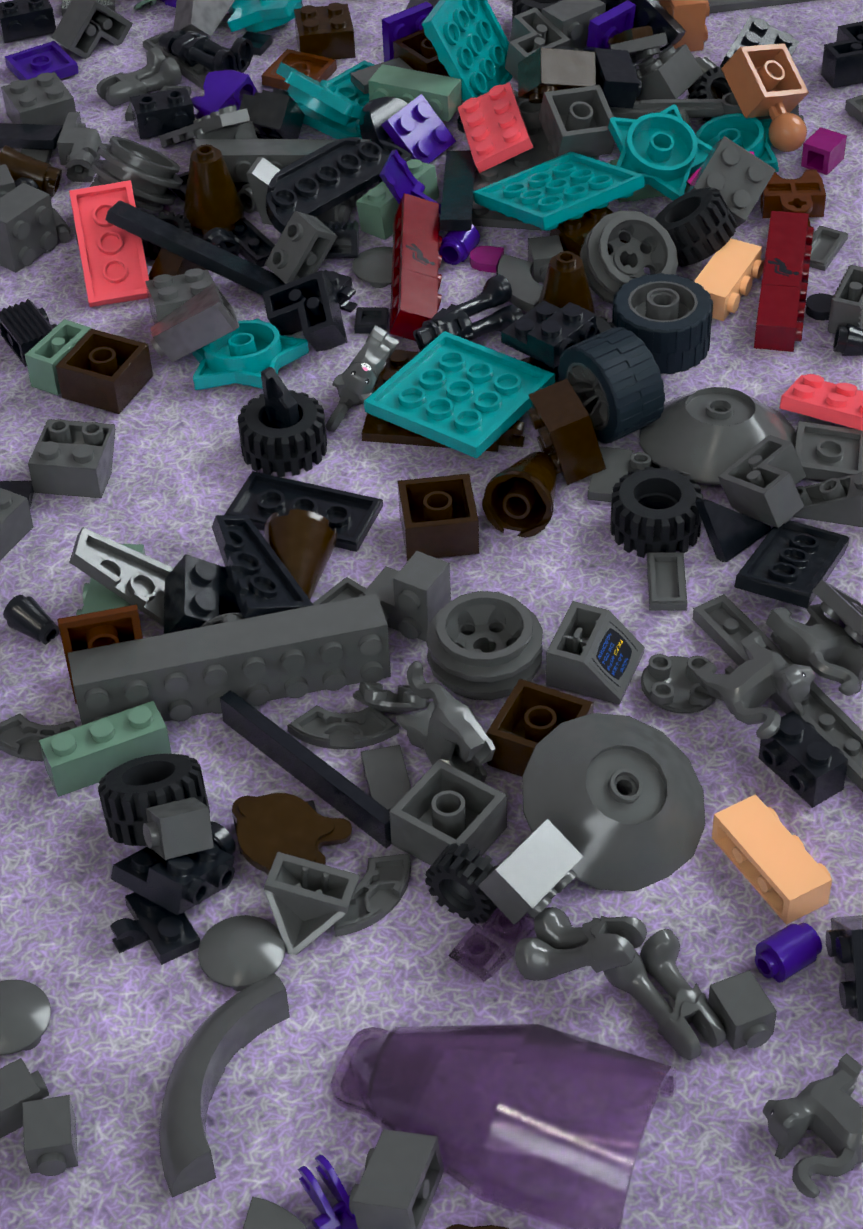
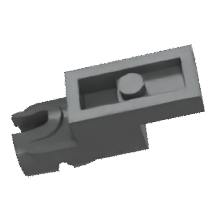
(78, 148)

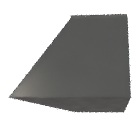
(307, 898)

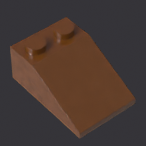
(98, 630)

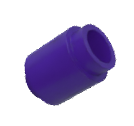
(458, 245)
(787, 951)

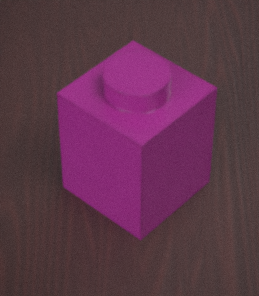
(823, 150)

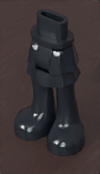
(199, 49)
(456, 317)

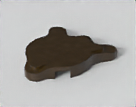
(286, 826)

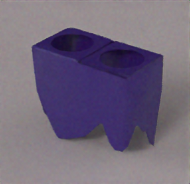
(222, 90)

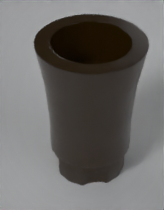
(24, 166)

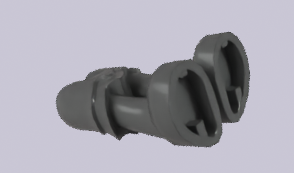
(156, 74)
(563, 948)
(691, 1005)

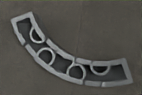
(197, 1071)

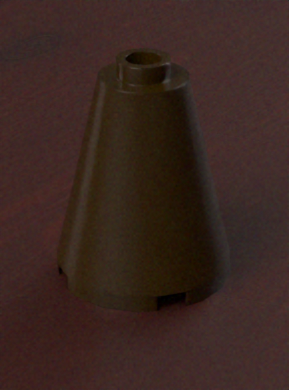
(210, 192)
(567, 282)
(522, 495)
(302, 544)

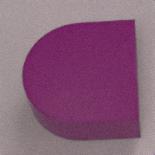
(486, 258)

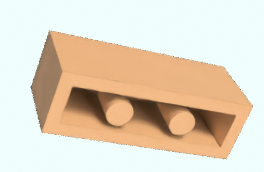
(731, 275)
(772, 859)

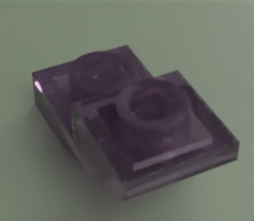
(492, 945)

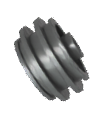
(147, 169)
(647, 246)
(472, 640)

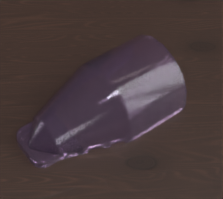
(516, 1111)

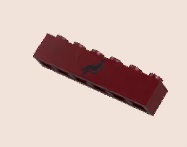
(415, 265)
(784, 282)

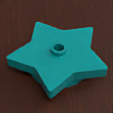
(261, 14)
(320, 96)
(746, 132)
(660, 149)
(245, 354)

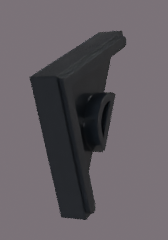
(728, 529)

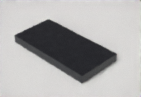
(346, 511)
(792, 563)

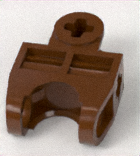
(794, 195)

